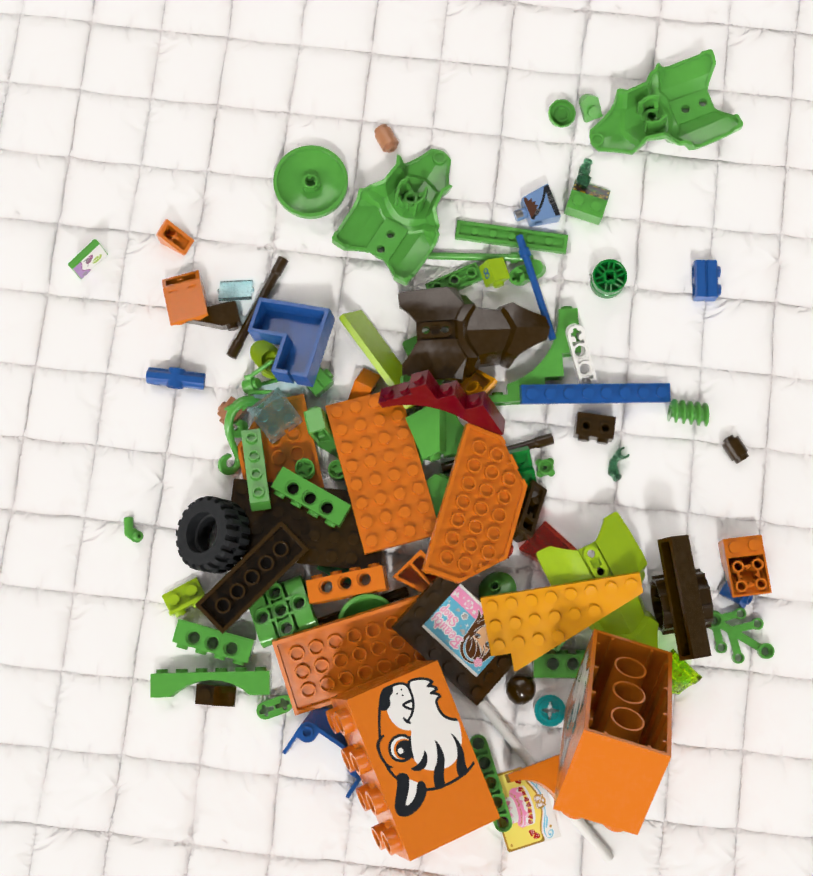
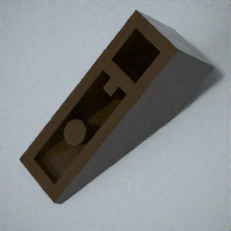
(221, 316)
(530, 512)

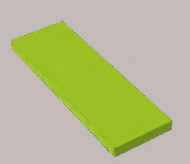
(373, 347)

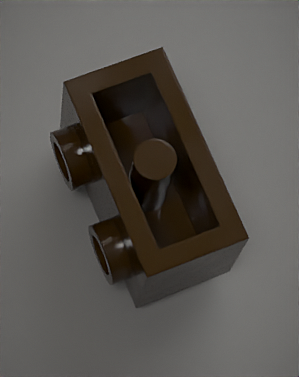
(594, 427)

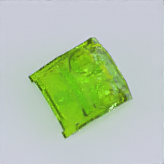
(682, 674)

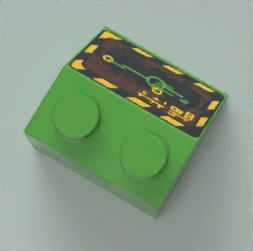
(587, 203)

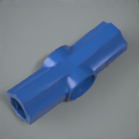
(175, 378)

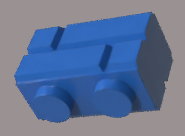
(705, 280)

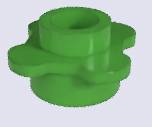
(541, 471)

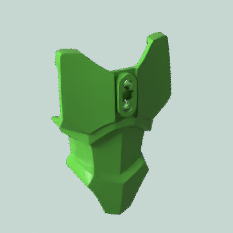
(656, 106)
(403, 207)

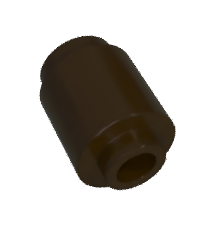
(735, 449)

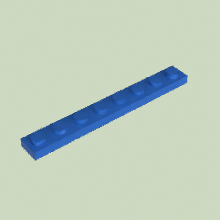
(594, 393)

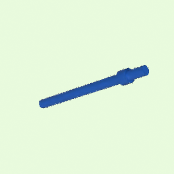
(525, 254)

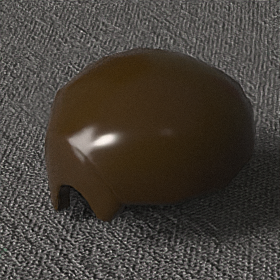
(521, 688)

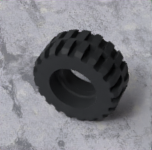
(195, 531)

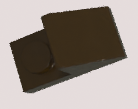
(215, 695)

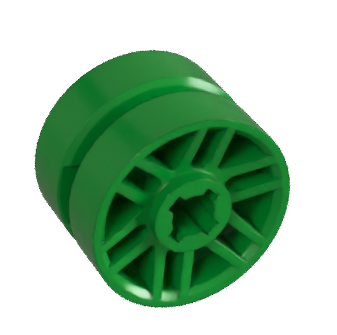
(617, 278)

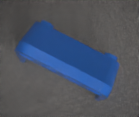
(316, 723)

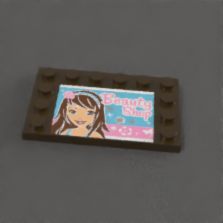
(450, 627)

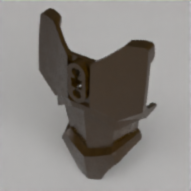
(474, 337)

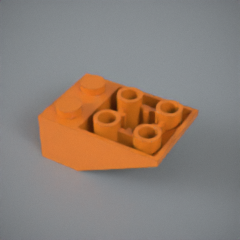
(185, 298)
(745, 565)

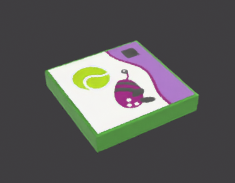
(87, 259)

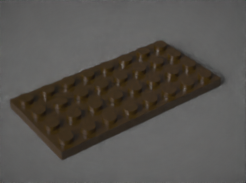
(328, 546)

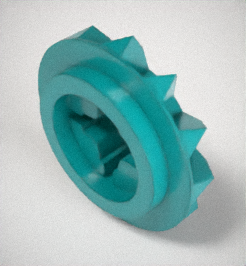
(555, 718)

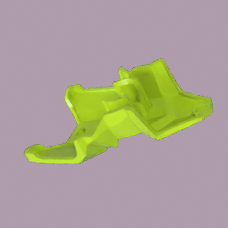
(616, 554)

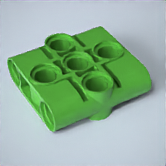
(299, 618)

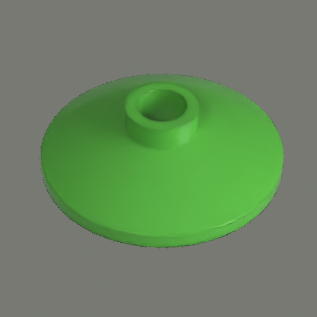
(503, 580)

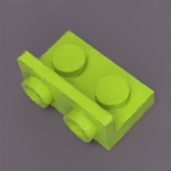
(183, 597)

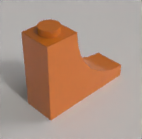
(542, 773)

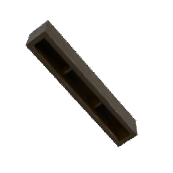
(684, 597)

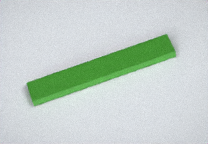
(506, 236)

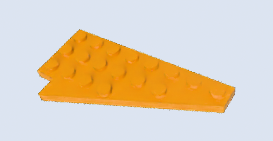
(544, 617)

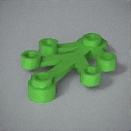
(735, 634)

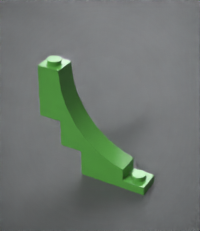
(550, 367)

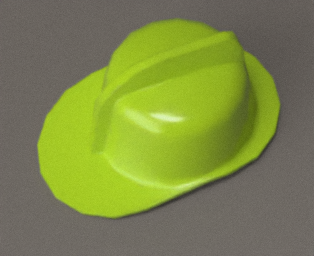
(261, 353)

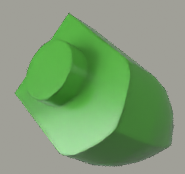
(590, 107)

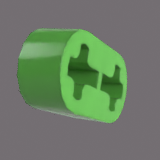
(273, 702)

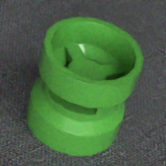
(304, 465)
(334, 471)

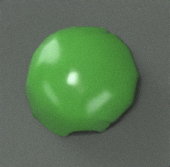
(561, 113)

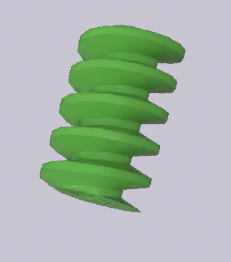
(688, 411)

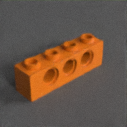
(316, 584)

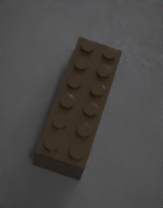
(252, 577)

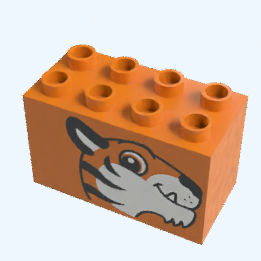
(615, 733)
(412, 760)

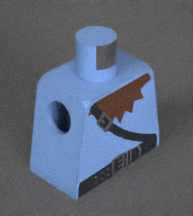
(538, 208)

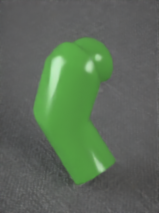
(131, 532)

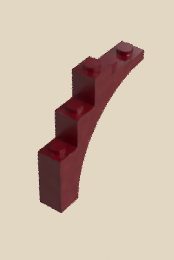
(449, 397)

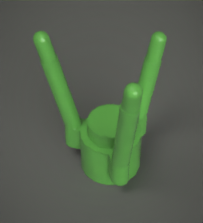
(252, 384)

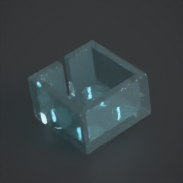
(275, 415)

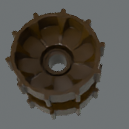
(661, 604)

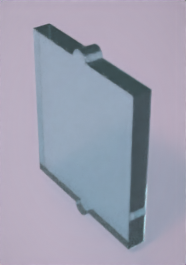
(235, 290)

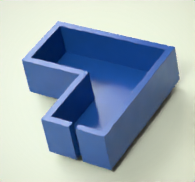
(299, 331)

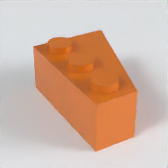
(412, 575)

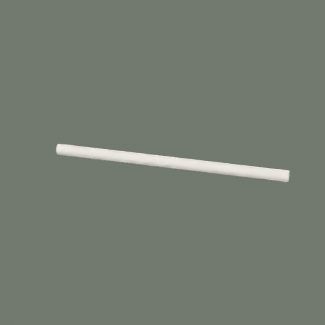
(528, 760)

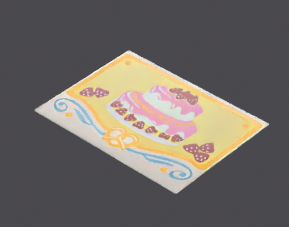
(530, 813)

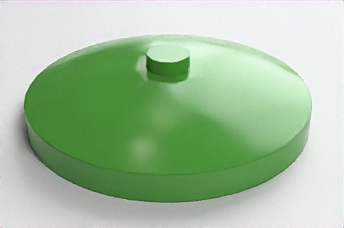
(310, 182)

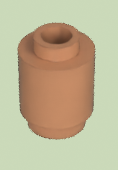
(386, 138)

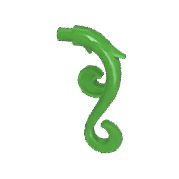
(240, 403)

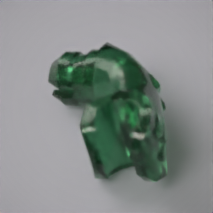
(583, 174)
(612, 466)

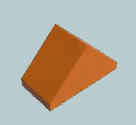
(174, 237)
(364, 384)

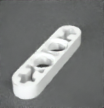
(581, 359)

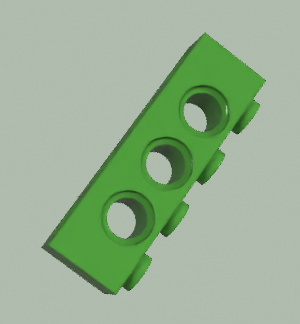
(255, 469)
(287, 478)
(244, 645)
(541, 670)

